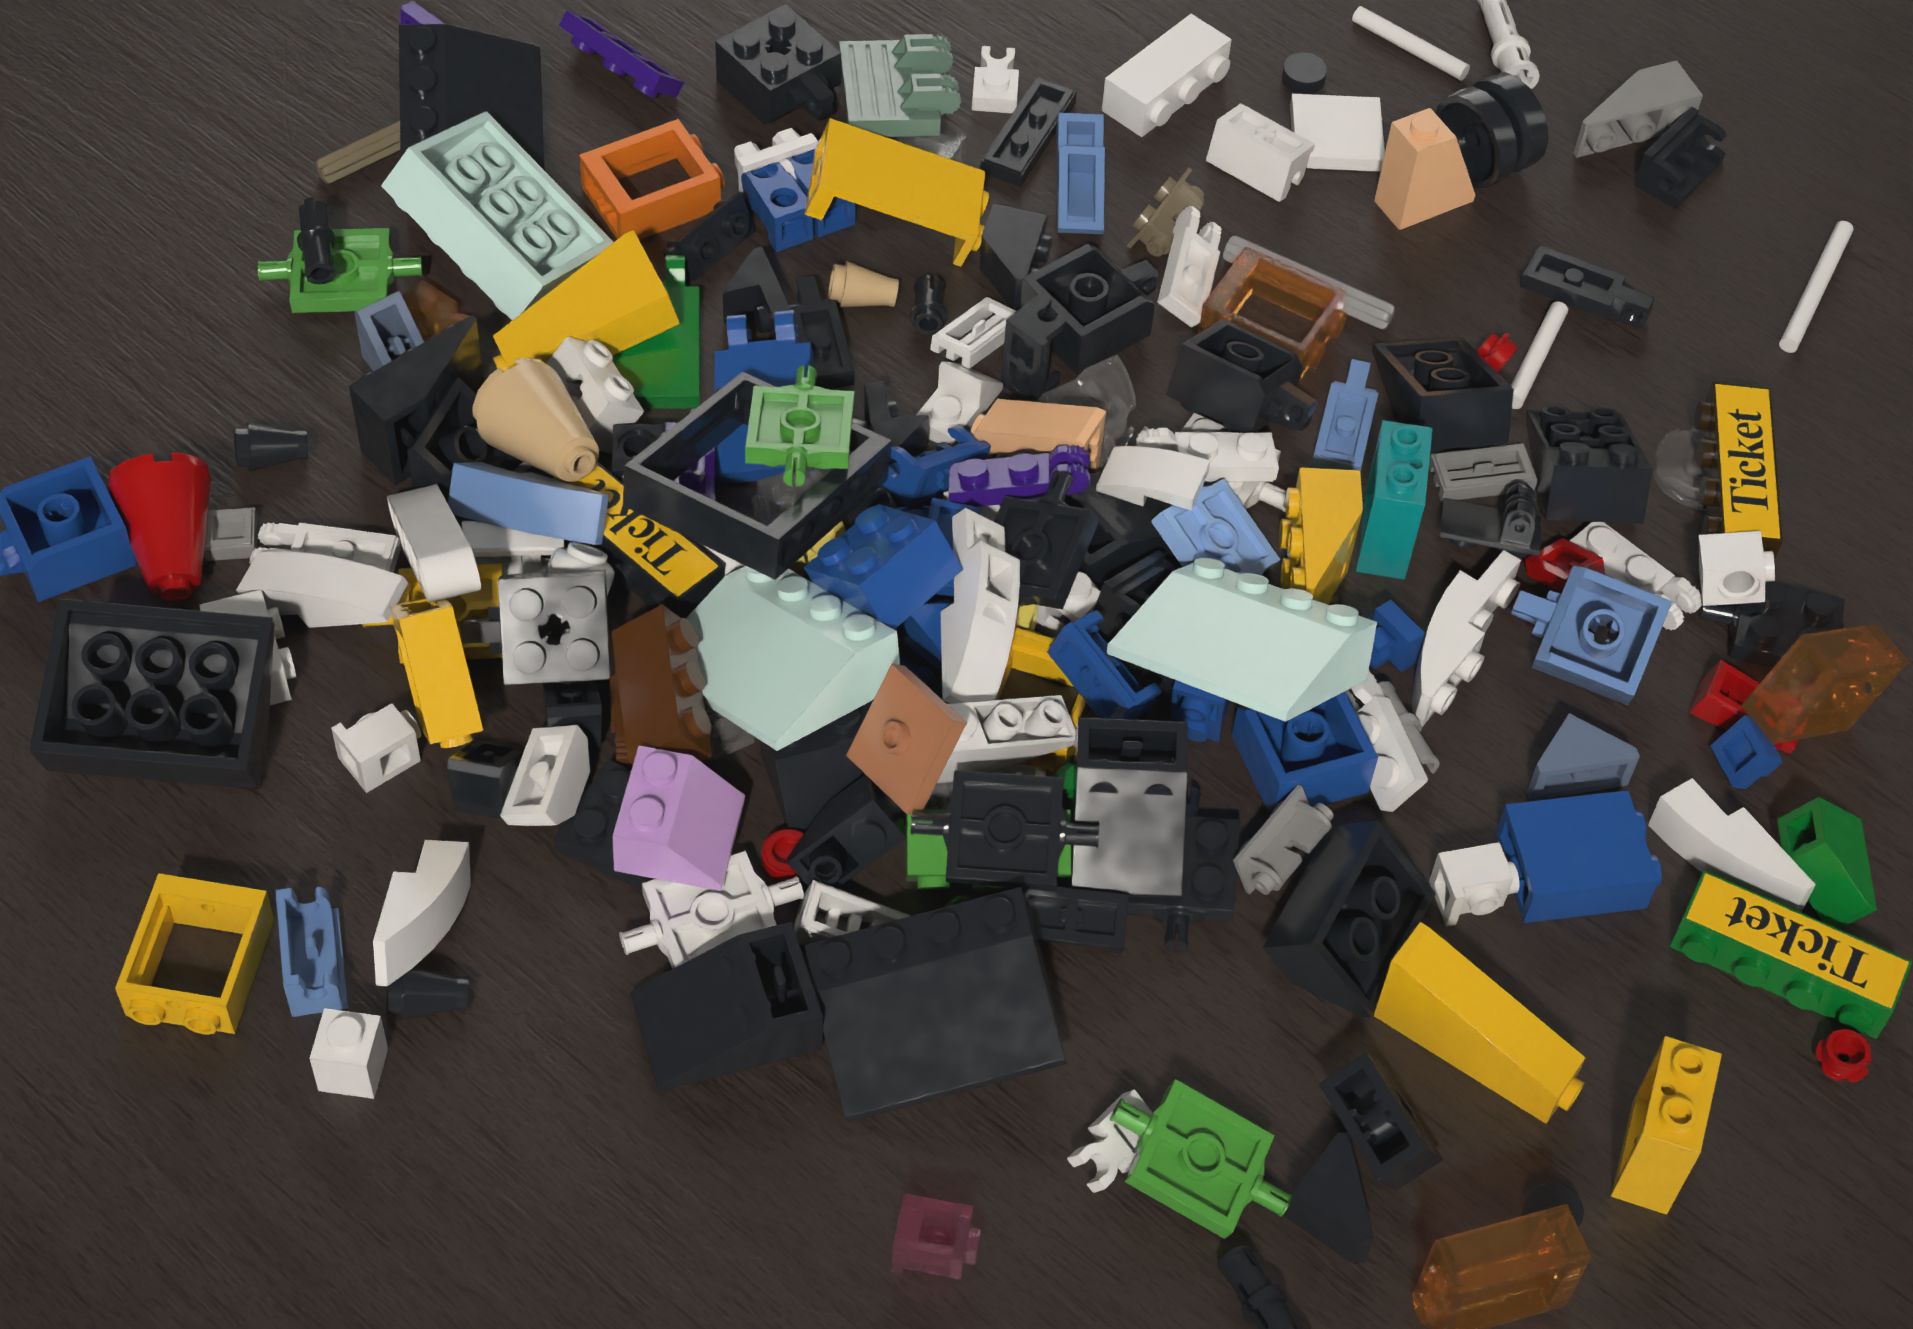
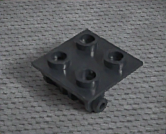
(1508, 529)

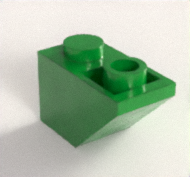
(1834, 856)

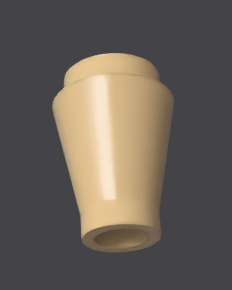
(861, 287)

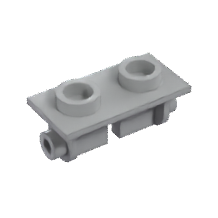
(1267, 858)

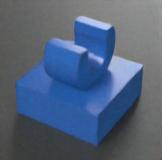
(1395, 638)
(1745, 753)

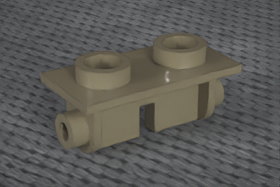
(1156, 224)

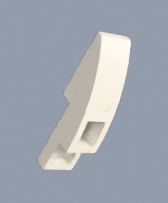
(984, 612)
(1457, 634)

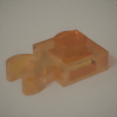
(431, 309)

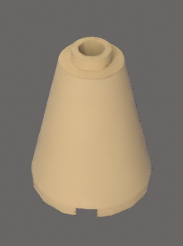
(535, 420)

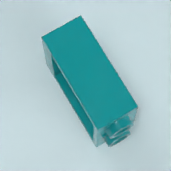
(1394, 499)

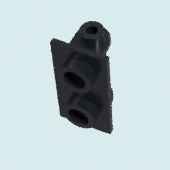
(713, 236)

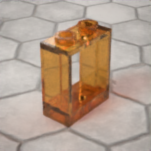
(1285, 287)
(1823, 681)
(1502, 1271)

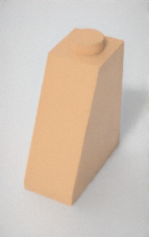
(1422, 171)
(1040, 427)

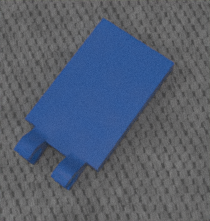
(767, 360)

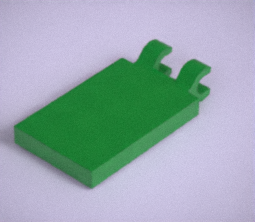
(668, 365)

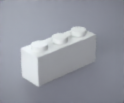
(1166, 75)

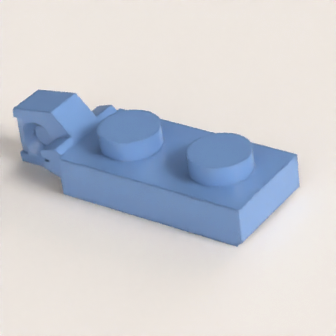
(1346, 421)

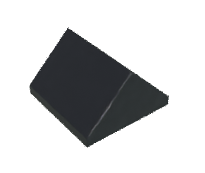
(451, 438)

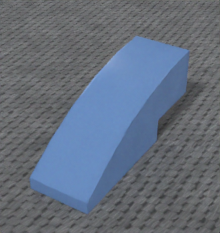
(1080, 173)
(527, 502)

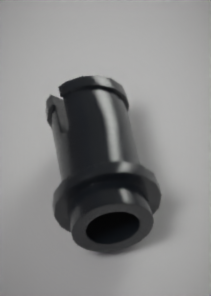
(928, 314)

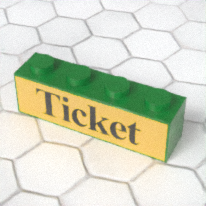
(1791, 955)

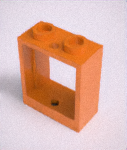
(660, 209)

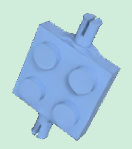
(1216, 530)

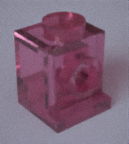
(929, 1221)

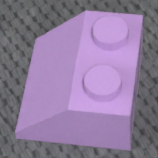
(676, 820)

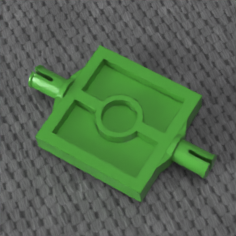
(362, 268)
(800, 427)
(1200, 1159)

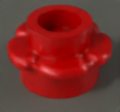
(1497, 350)
(1849, 1045)

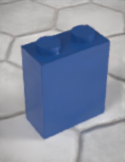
(1579, 856)

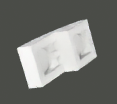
(1155, 473)

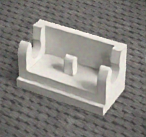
(1259, 151)

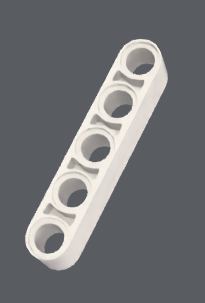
(434, 543)

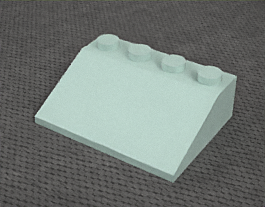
(495, 212)
(1247, 640)
(787, 654)

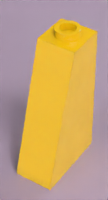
(606, 300)
(1477, 1026)

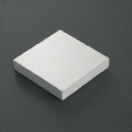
(1343, 129)

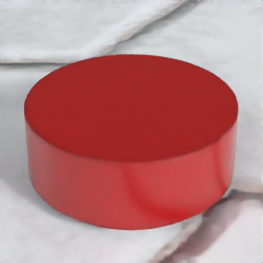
(775, 854)

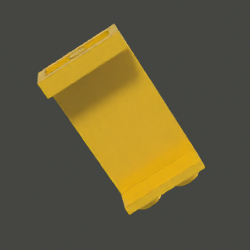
(899, 183)

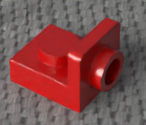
(1556, 563)

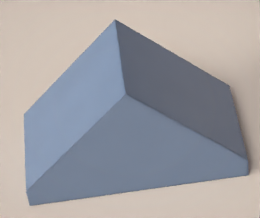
(386, 330)
(1581, 761)

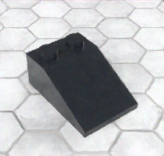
(1447, 389)

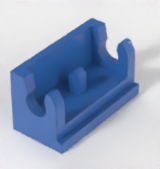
(927, 475)
(1099, 676)

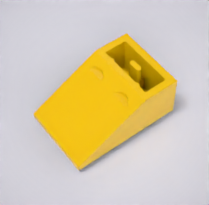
(1320, 530)

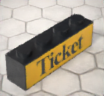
(649, 557)

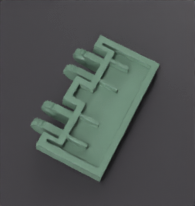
(899, 85)

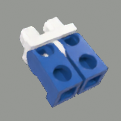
(777, 189)

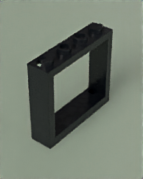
(766, 549)

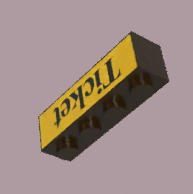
(1739, 463)

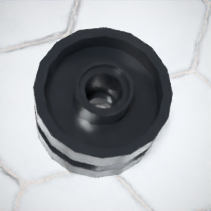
(1496, 127)

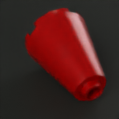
(165, 519)

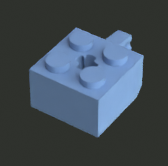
(1569, 648)

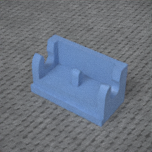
(311, 953)

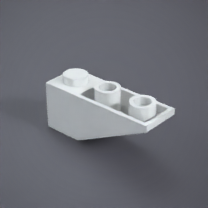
(1008, 733)

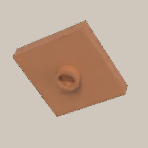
(906, 739)

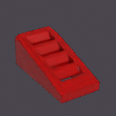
(1718, 699)

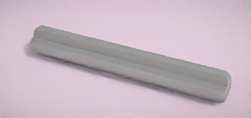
(1357, 302)

